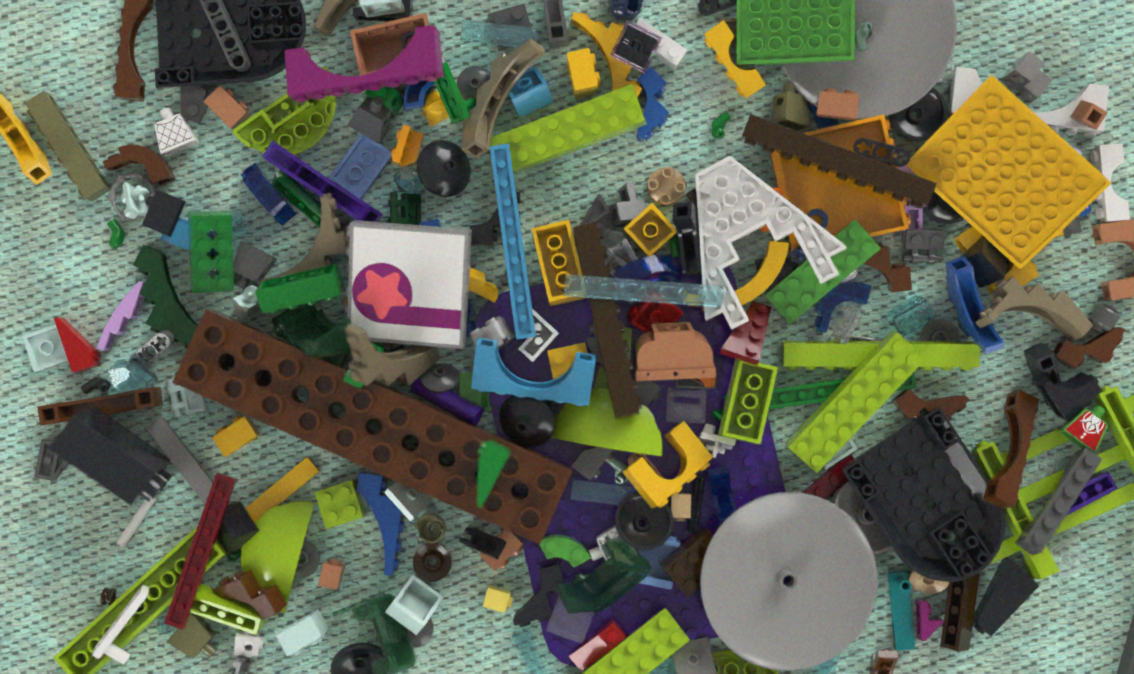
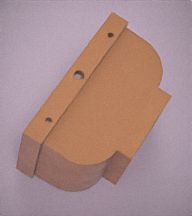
(381, 43)
(671, 350)

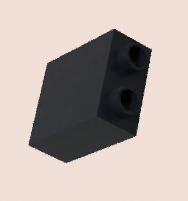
(112, 456)

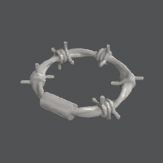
(122, 178)

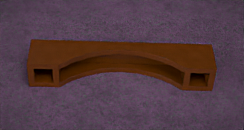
(129, 83)
(109, 404)
(1020, 415)

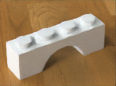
(1110, 206)

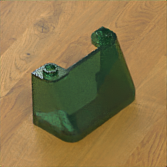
(312, 332)

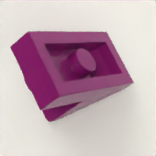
(925, 625)

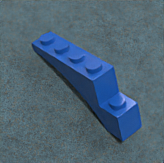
(387, 515)

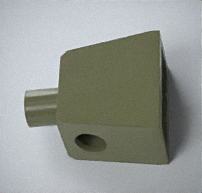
(790, 109)
(194, 637)

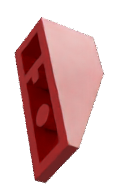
(78, 349)
(598, 644)

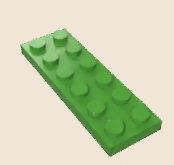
(802, 288)

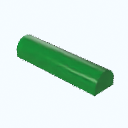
(298, 197)

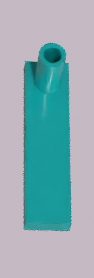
(901, 610)

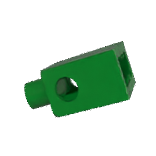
(388, 95)

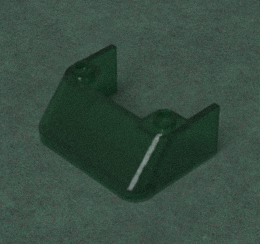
(606, 583)
(392, 635)

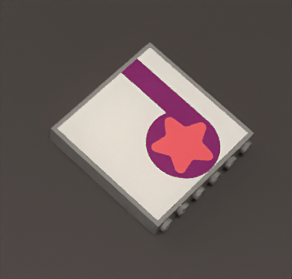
(409, 283)

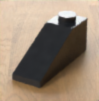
(1042, 361)

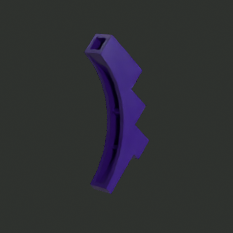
(319, 183)

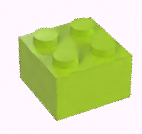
(340, 503)

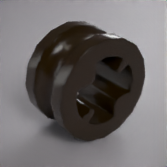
(108, 596)

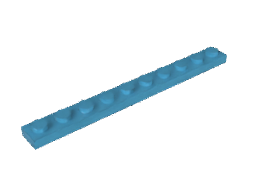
(512, 241)

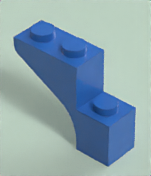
(654, 113)

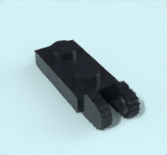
(483, 543)

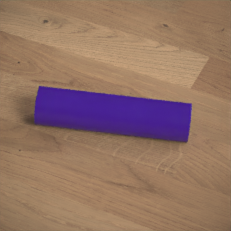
(450, 402)
(1094, 490)

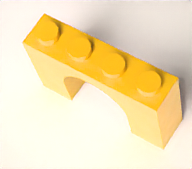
(1026, 274)
(692, 457)

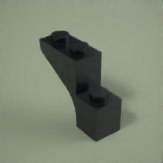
(686, 223)
(484, 233)
(539, 605)

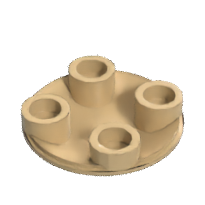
(666, 186)

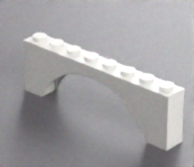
(967, 81)

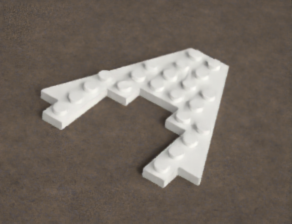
(738, 203)

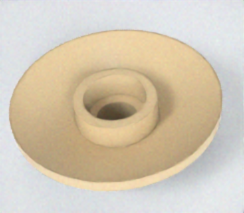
(925, 584)

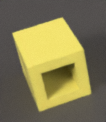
(497, 599)

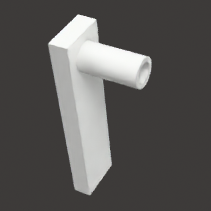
(105, 644)

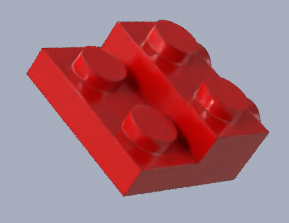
(653, 313)

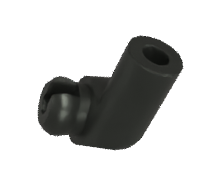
(96, 383)

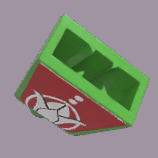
(1086, 428)

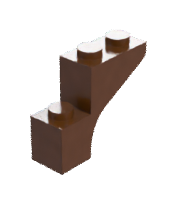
(897, 276)
(1098, 349)
(911, 405)
(245, 588)

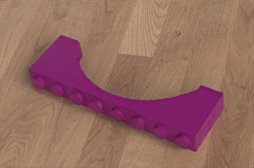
(416, 63)

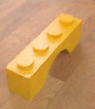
(720, 39)

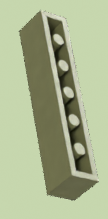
(68, 146)

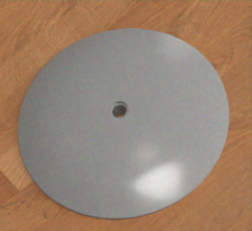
(903, 58)
(820, 605)

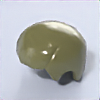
(425, 533)

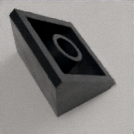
(163, 213)
(987, 262)
(236, 528)

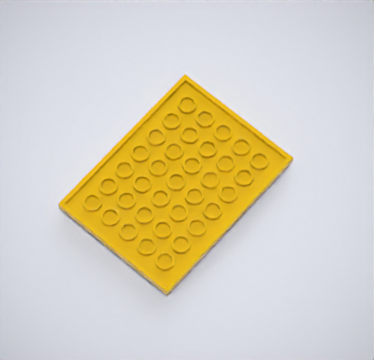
(1007, 172)

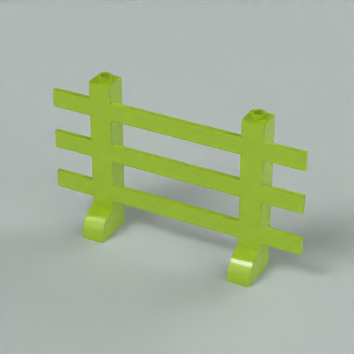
(1121, 424)

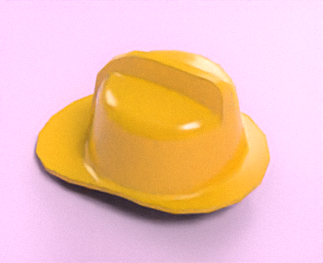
(434, 108)

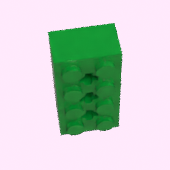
(200, 243)
(300, 288)

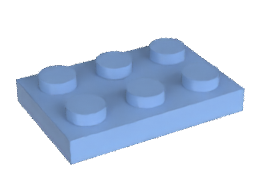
(361, 166)

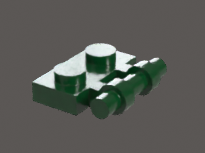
(410, 208)

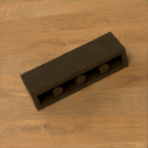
(959, 614)

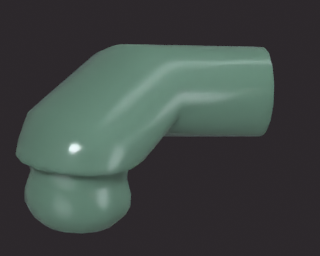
(861, 34)
(620, 478)

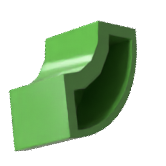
(564, 547)

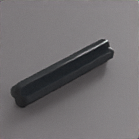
(696, 504)

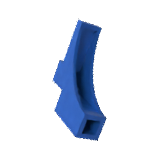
(965, 297)

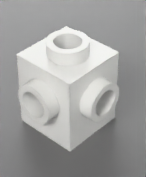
(247, 643)

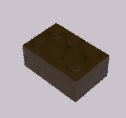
(686, 562)

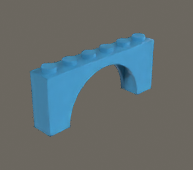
(493, 376)

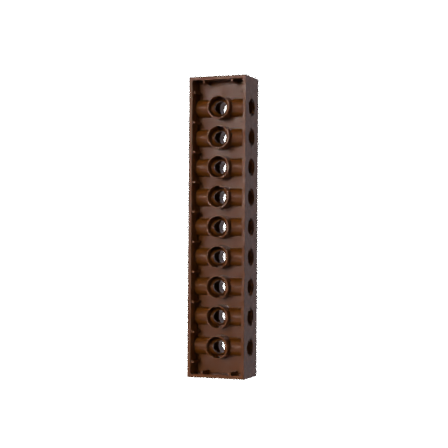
(349, 437)

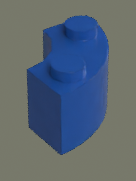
(415, 94)

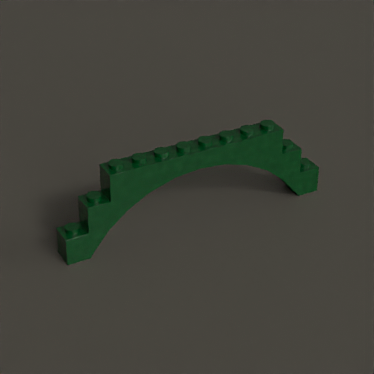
(169, 312)

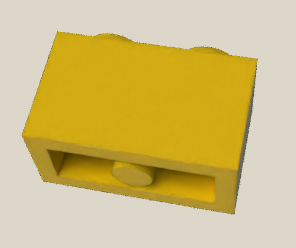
(235, 436)

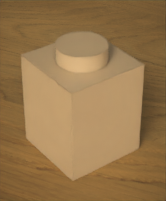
(680, 506)

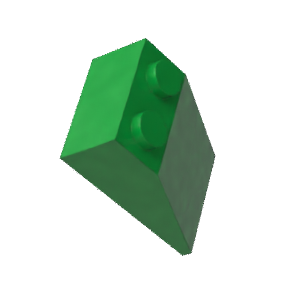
(489, 466)

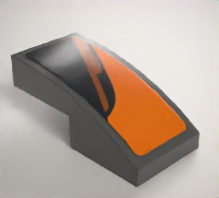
(698, 383)

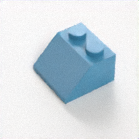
(530, 93)

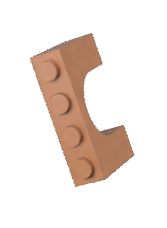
(1116, 232)

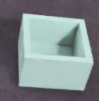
(414, 604)
(302, 633)

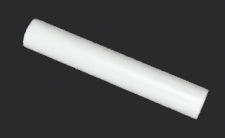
(135, 522)

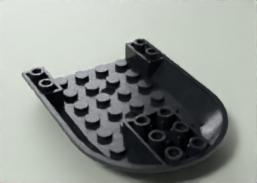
(202, 59)
(947, 476)

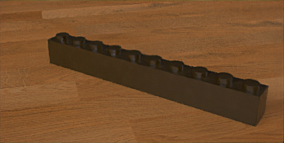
(838, 161)
(607, 325)

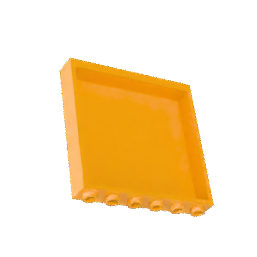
(838, 198)

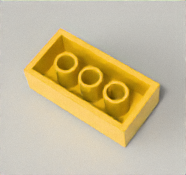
(557, 259)

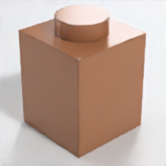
(1088, 114)
(331, 574)

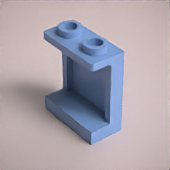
(659, 577)

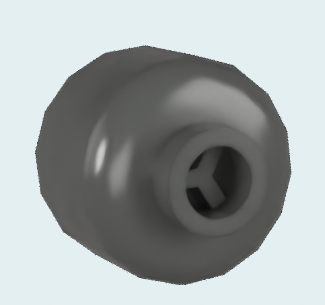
(1103, 318)

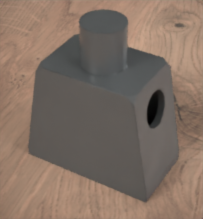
(371, 119)
(251, 264)

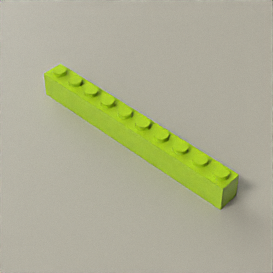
(834, 354)

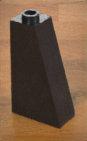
(1004, 595)

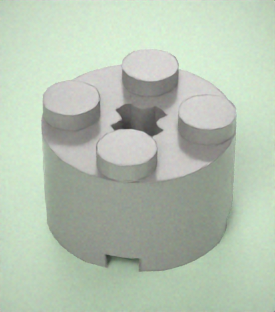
(495, 329)

